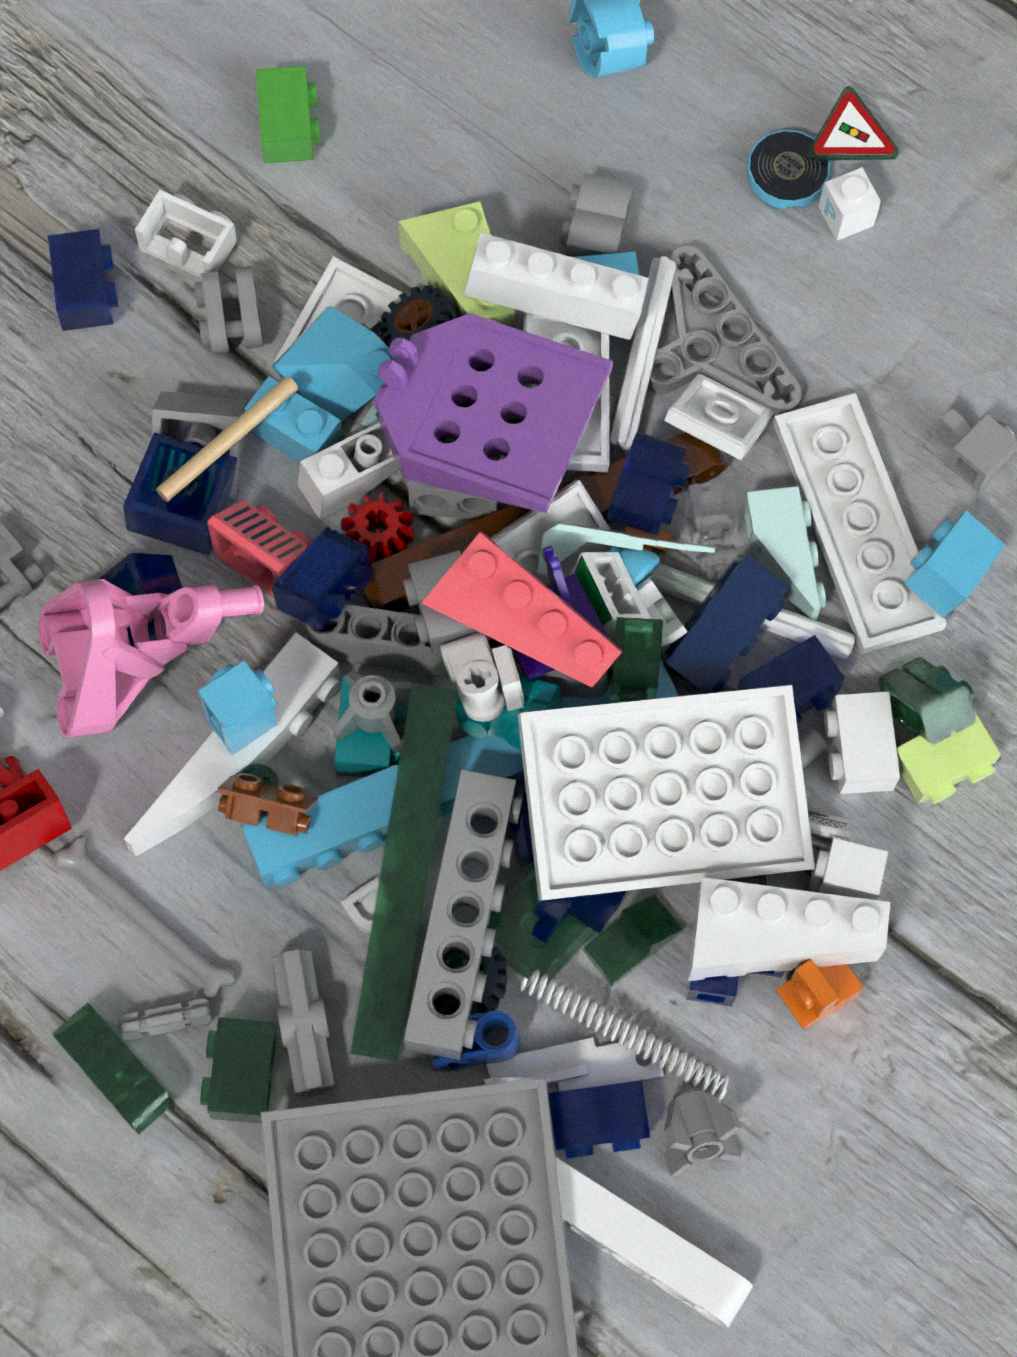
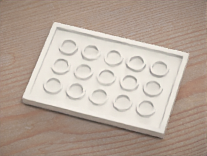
(665, 792)

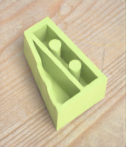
(444, 250)

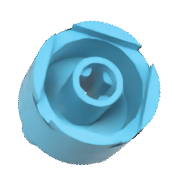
(610, 36)

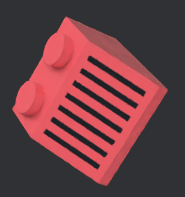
(255, 543)

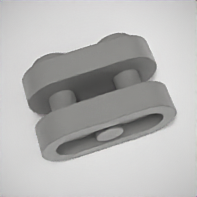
(215, 329)

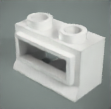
(184, 214)

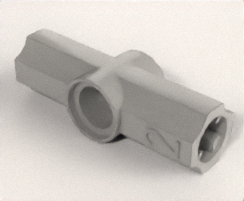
(303, 1023)

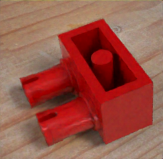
(28, 812)

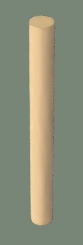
(227, 438)

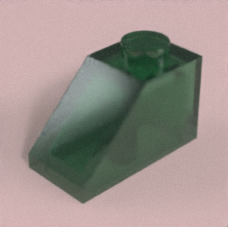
(637, 667)

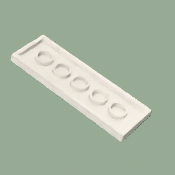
(856, 521)

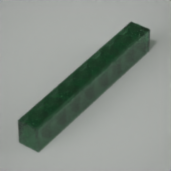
(403, 872)

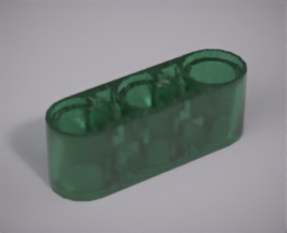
(113, 1068)

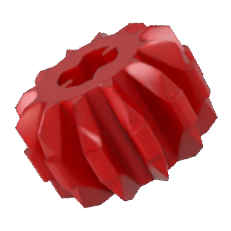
(379, 514)

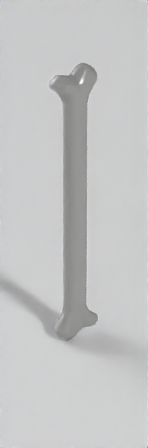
(210, 974)

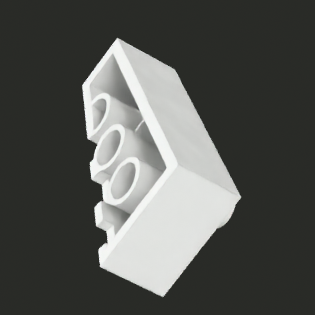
(779, 929)

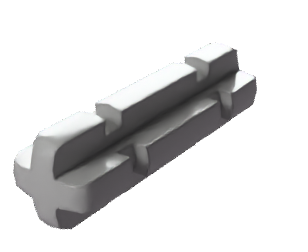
(165, 1019)

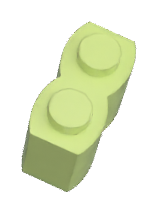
(936, 768)

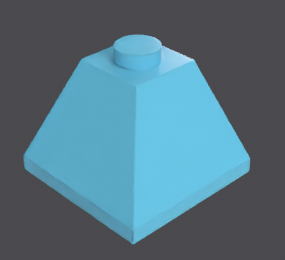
(335, 363)

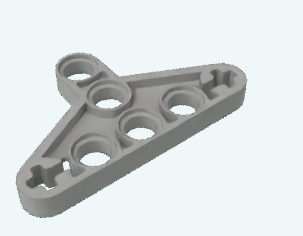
(728, 357)

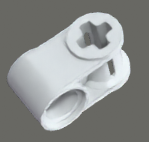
(474, 676)

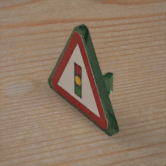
(851, 133)

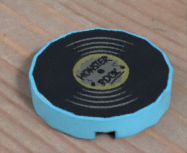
(783, 173)

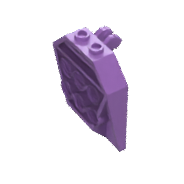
(439, 372)

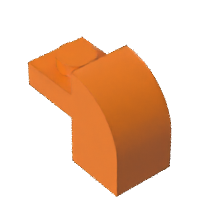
(818, 992)

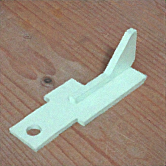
(569, 537)

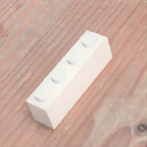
(556, 286)

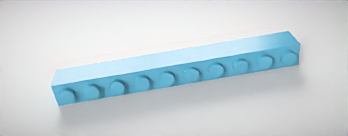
(358, 812)

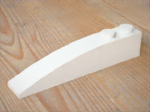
(301, 680)

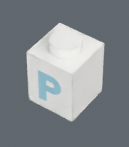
(849, 203)

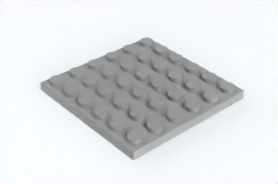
(420, 1226)

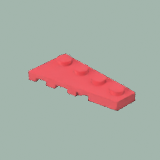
(514, 607)

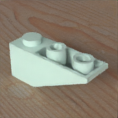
(780, 542)

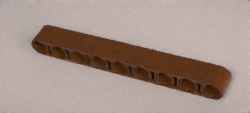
(386, 585)

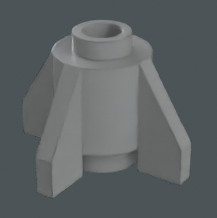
(372, 716)
(699, 1130)

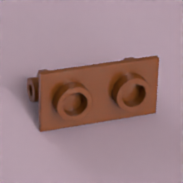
(250, 797)

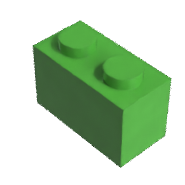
(285, 114)

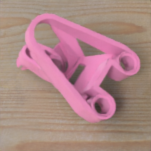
(94, 650)

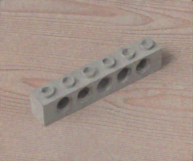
(476, 798)

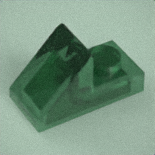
(632, 939)

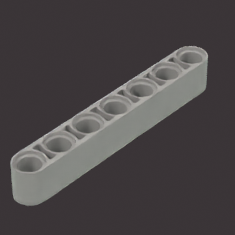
(392, 650)

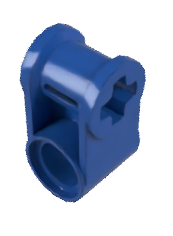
(481, 1051)

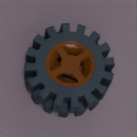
(416, 313)

